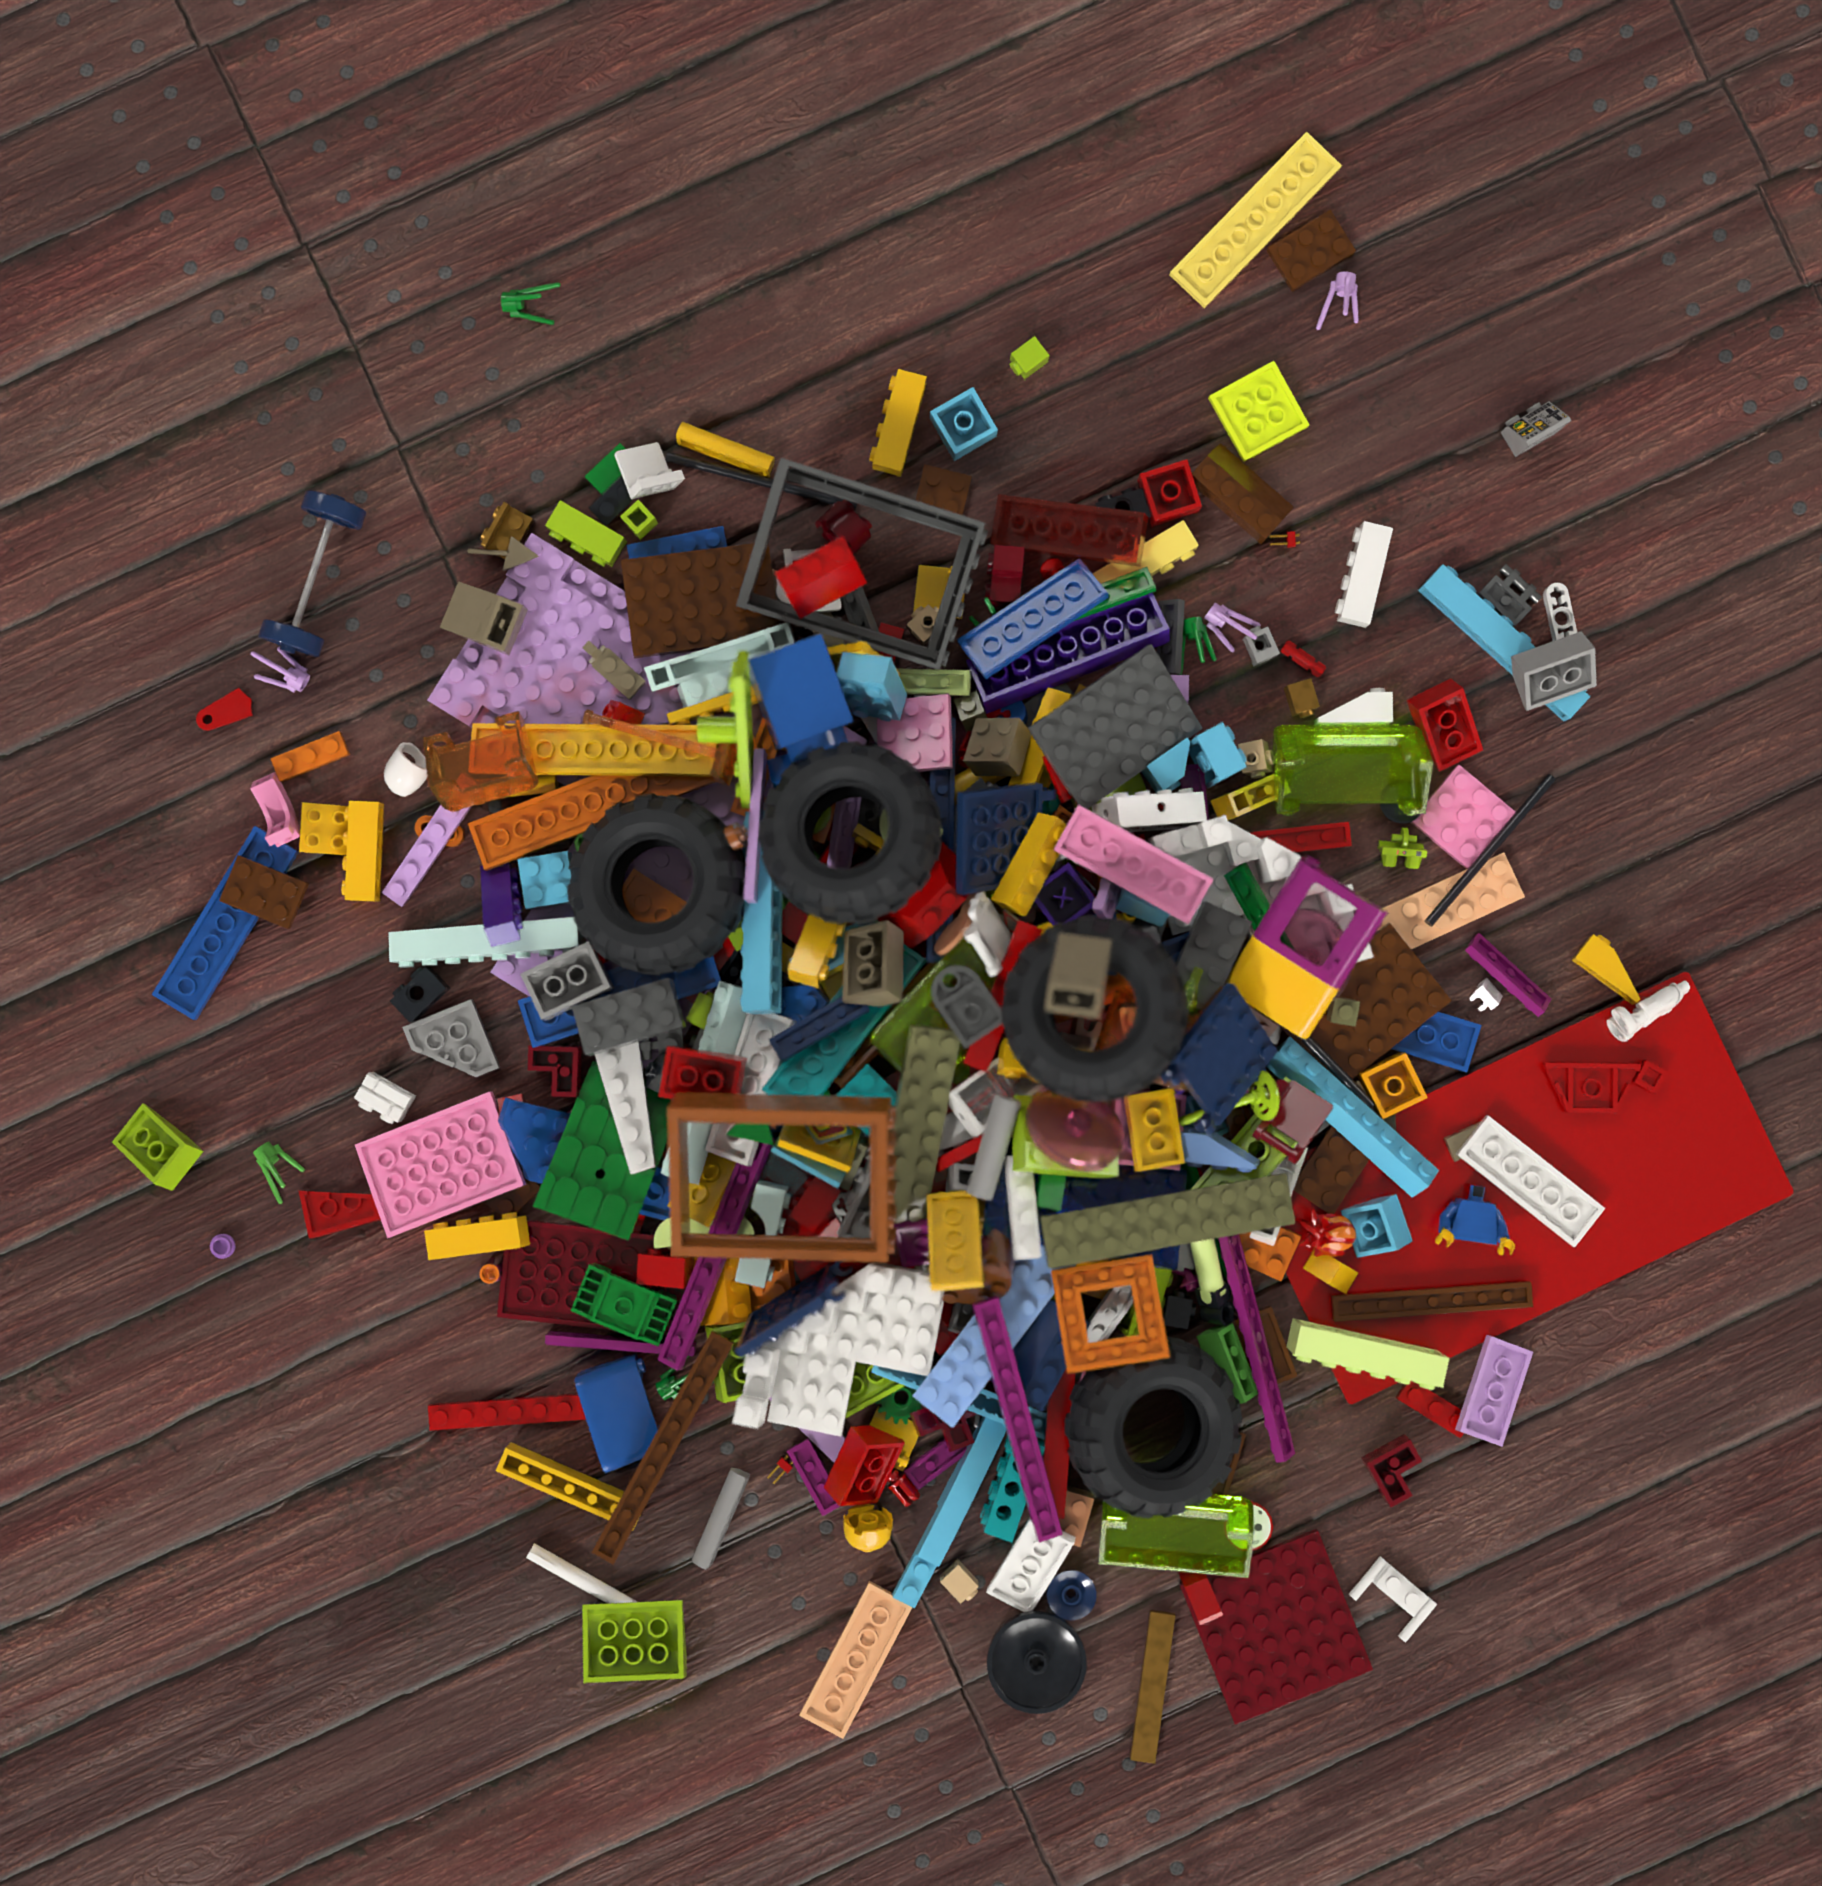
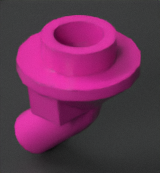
(1189, 1281)

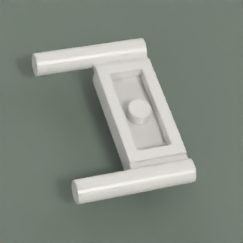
(1399, 1590)

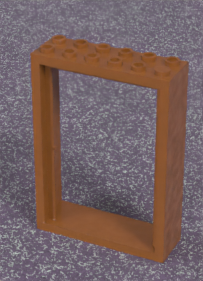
(794, 1110)

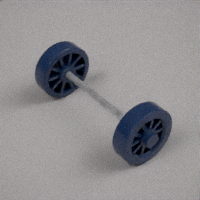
(332, 510)

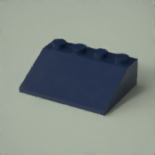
(1041, 1356)

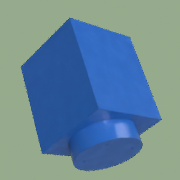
(800, 697)

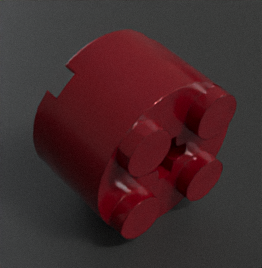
(843, 521)

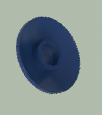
(1074, 1606)

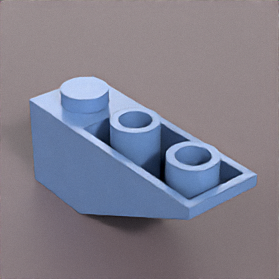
(1215, 1151)

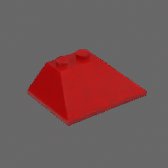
(932, 905)

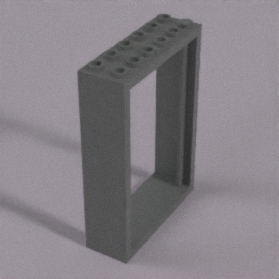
(966, 558)

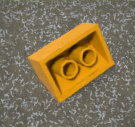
(730, 1299)

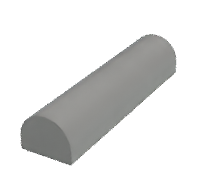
(993, 1147)
(720, 1518)

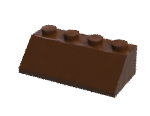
(1240, 493)

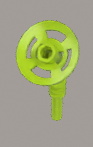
(1254, 1097)

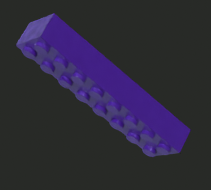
(1075, 652)

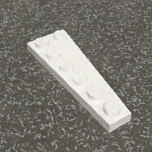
(626, 1093)

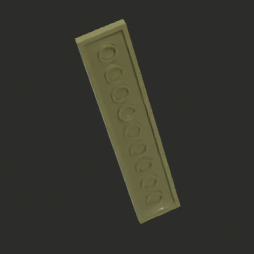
(1166, 1220)

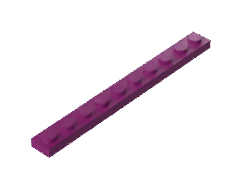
(708, 1269)
(1256, 1347)
(1017, 1418)

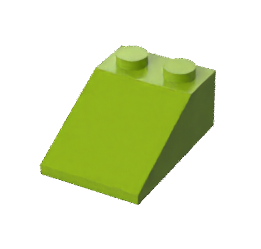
(157, 1147)

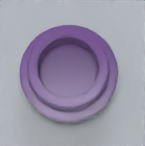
(222, 1246)

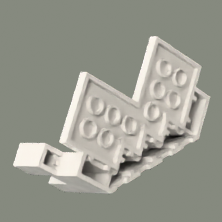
(1220, 847)
(883, 1321)

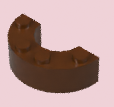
(997, 1269)

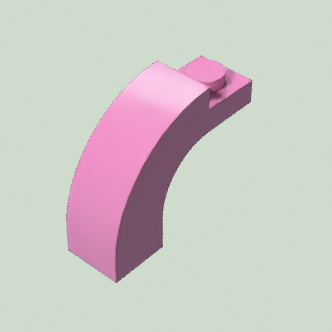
(277, 810)

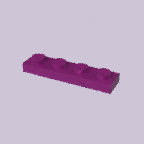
(1508, 975)

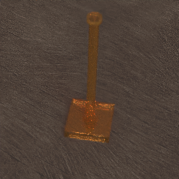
(725, 755)

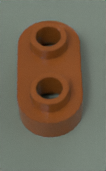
(736, 835)

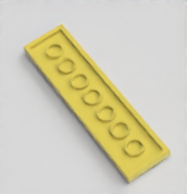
(1255, 220)

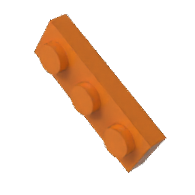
(310, 756)

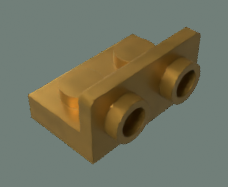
(506, 523)

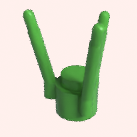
(266, 1157)

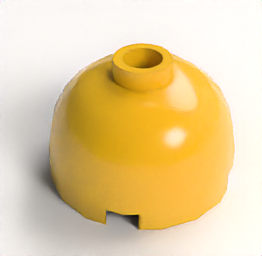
(867, 1528)

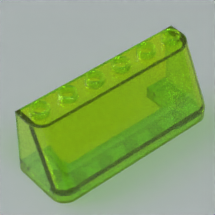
(1202, 1540)

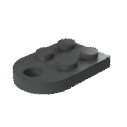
(967, 1006)

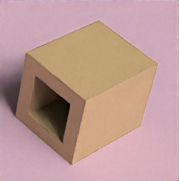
(959, 1581)

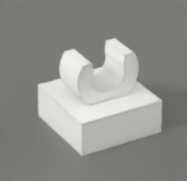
(1488, 993)

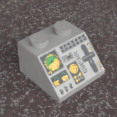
(1534, 427)

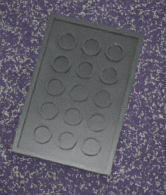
(1115, 727)

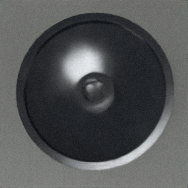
(1036, 1662)

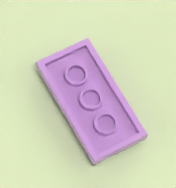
(1494, 1390)

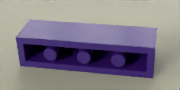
(501, 904)

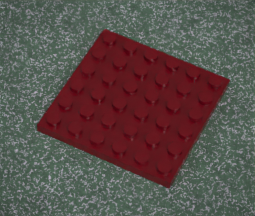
(1281, 1629)

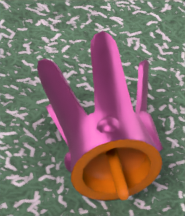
(491, 1273)

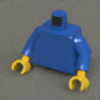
(1474, 1221)

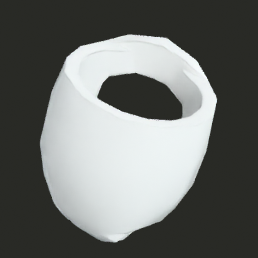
(403, 775)

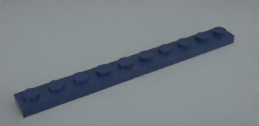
(943, 789)

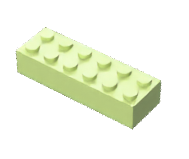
(1367, 1353)

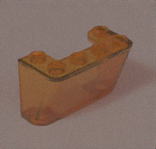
(481, 767)

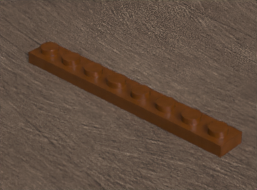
(1432, 1301)

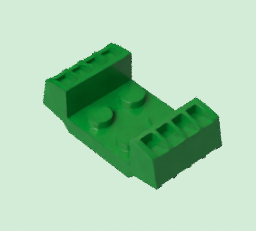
(623, 1305)

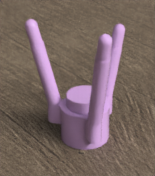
(1345, 288)
(1220, 615)
(296, 678)

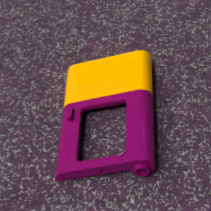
(1282, 980)

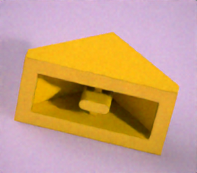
(1331, 1271)

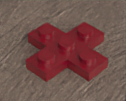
(956, 1437)

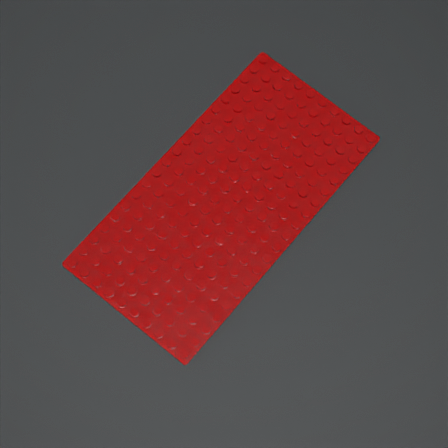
(1659, 1167)

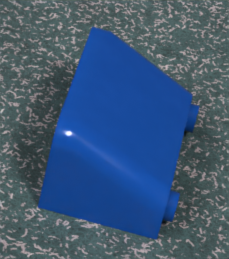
(617, 1410)

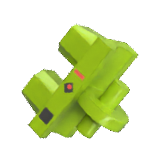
(1412, 851)

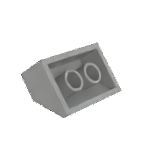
(1554, 670)
(567, 981)

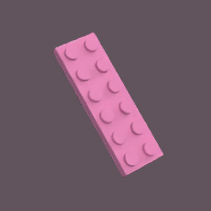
(1133, 864)

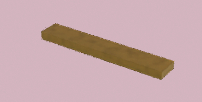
(1152, 1686)

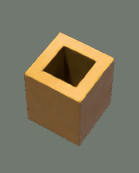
(1302, 698)

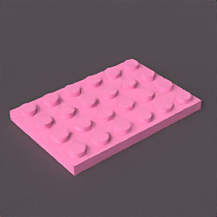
(439, 1165)

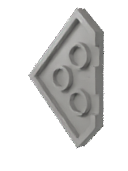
(454, 1039)

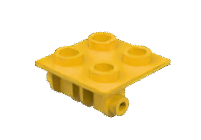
(931, 586)
(323, 829)
(903, 1431)

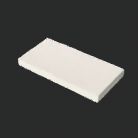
(1029, 1568)

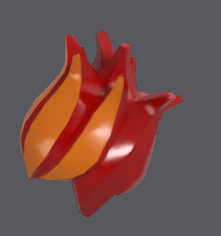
(1329, 1234)

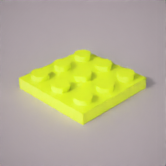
(1258, 411)

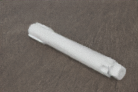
(576, 1576)

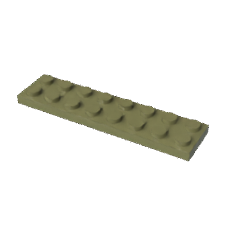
(921, 1115)

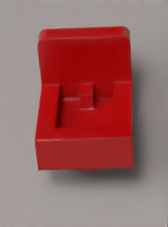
(622, 712)

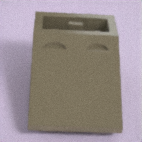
(484, 618)
(1078, 976)

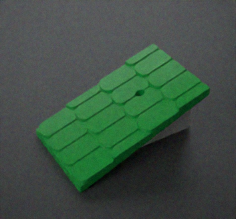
(592, 1143)

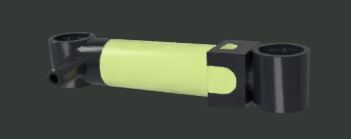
(1212, 1290)

